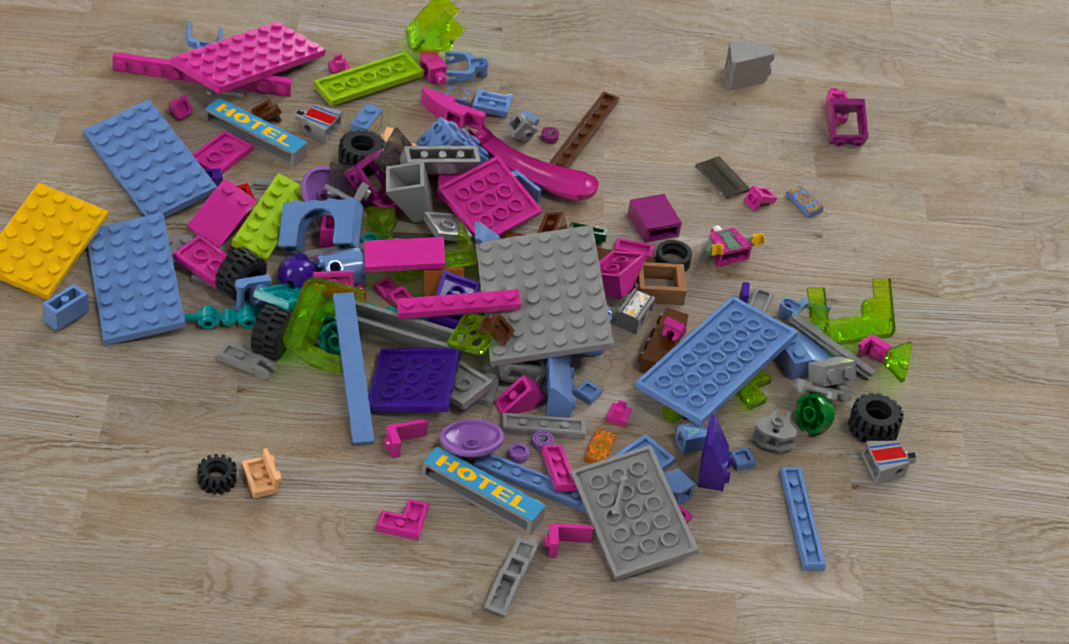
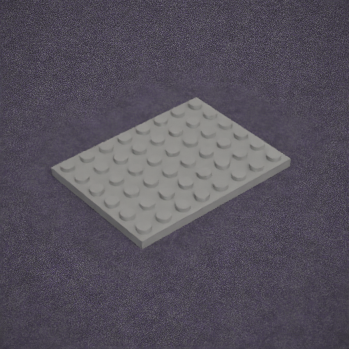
(558, 293)

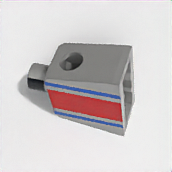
(319, 122)
(887, 460)

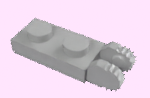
(246, 360)

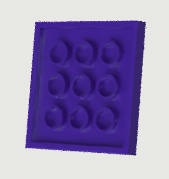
(414, 380)

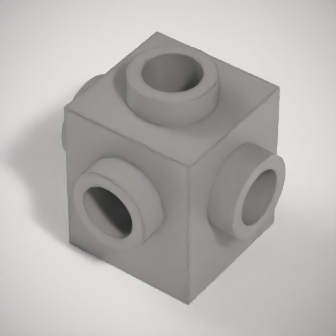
(521, 127)

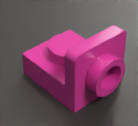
(759, 195)
(874, 346)

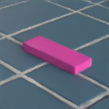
(558, 468)

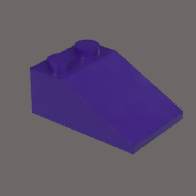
(448, 285)
(714, 458)

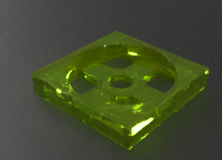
(462, 328)

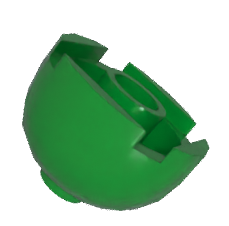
(814, 413)

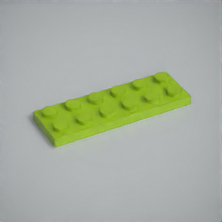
(368, 78)
(262, 226)

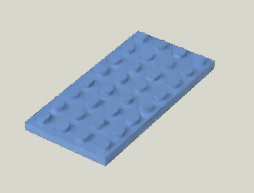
(149, 160)
(135, 279)
(716, 360)

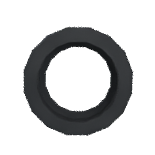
(674, 247)

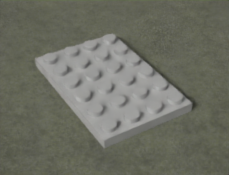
(649, 524)

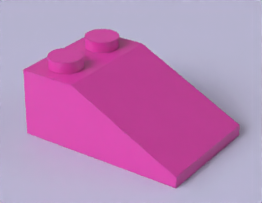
(222, 213)
(620, 272)

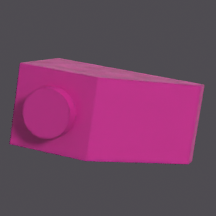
(520, 396)

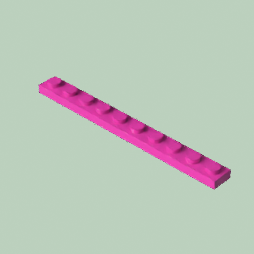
(162, 68)

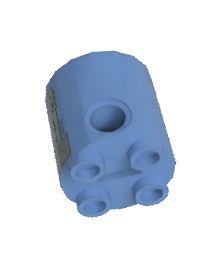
(343, 261)

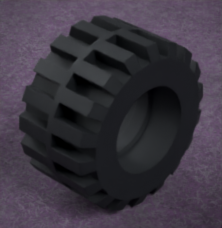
(358, 145)
(238, 265)
(269, 331)
(875, 418)

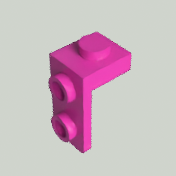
(403, 431)
(566, 533)

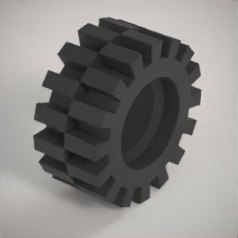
(217, 464)

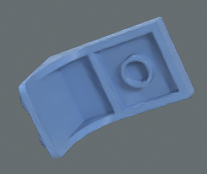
(448, 134)

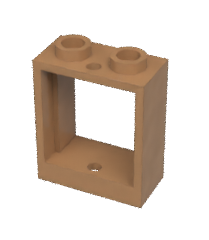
(663, 295)

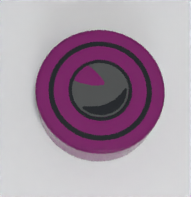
(549, 134)

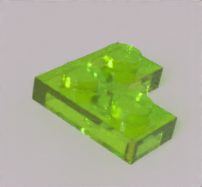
(751, 394)

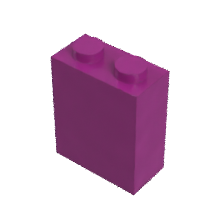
(654, 218)

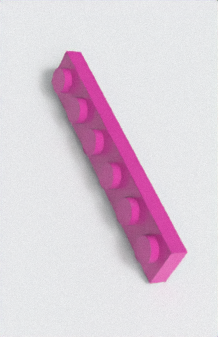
(458, 304)

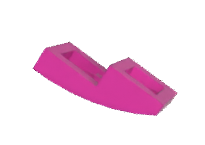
(390, 291)

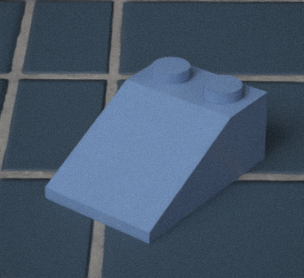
(799, 353)

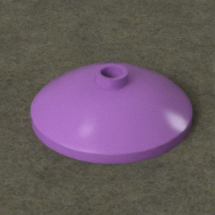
(314, 184)
(472, 438)

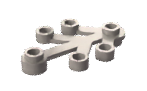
(844, 392)

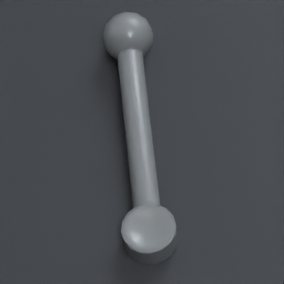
(240, 94)
(615, 509)

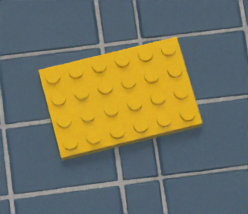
(46, 239)

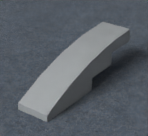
(511, 576)

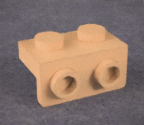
(262, 475)

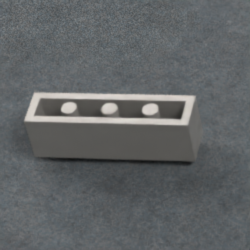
(442, 158)

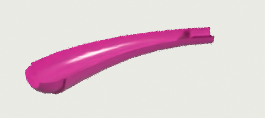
(563, 181)

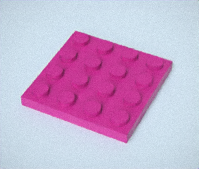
(489, 196)

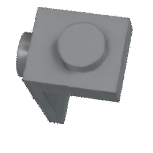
(362, 193)

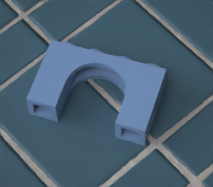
(299, 215)

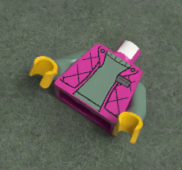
(730, 246)

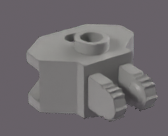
(776, 431)

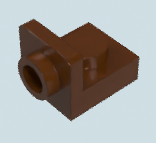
(267, 111)
(497, 328)

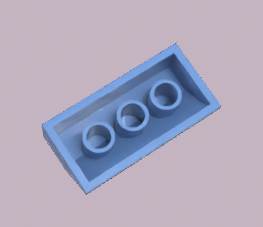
(558, 386)

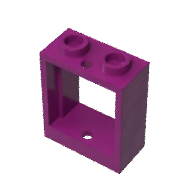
(852, 105)
(357, 176)

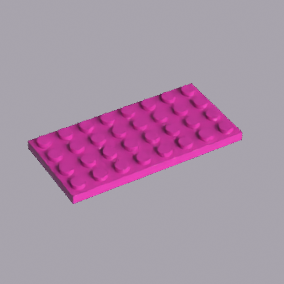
(247, 57)

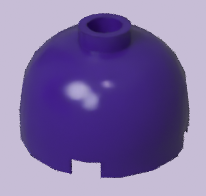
(296, 269)

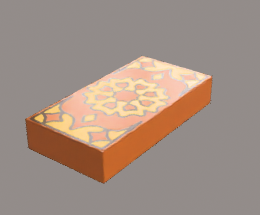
(600, 446)

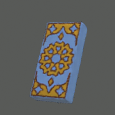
(462, 96)
(804, 201)

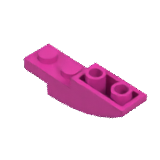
(446, 107)

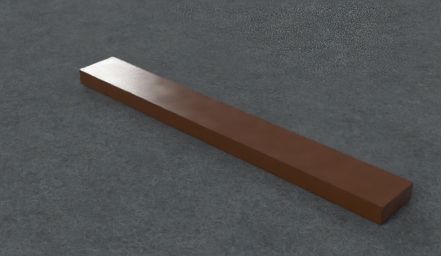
(585, 130)

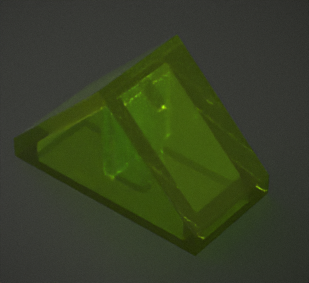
(382, 219)
(898, 360)

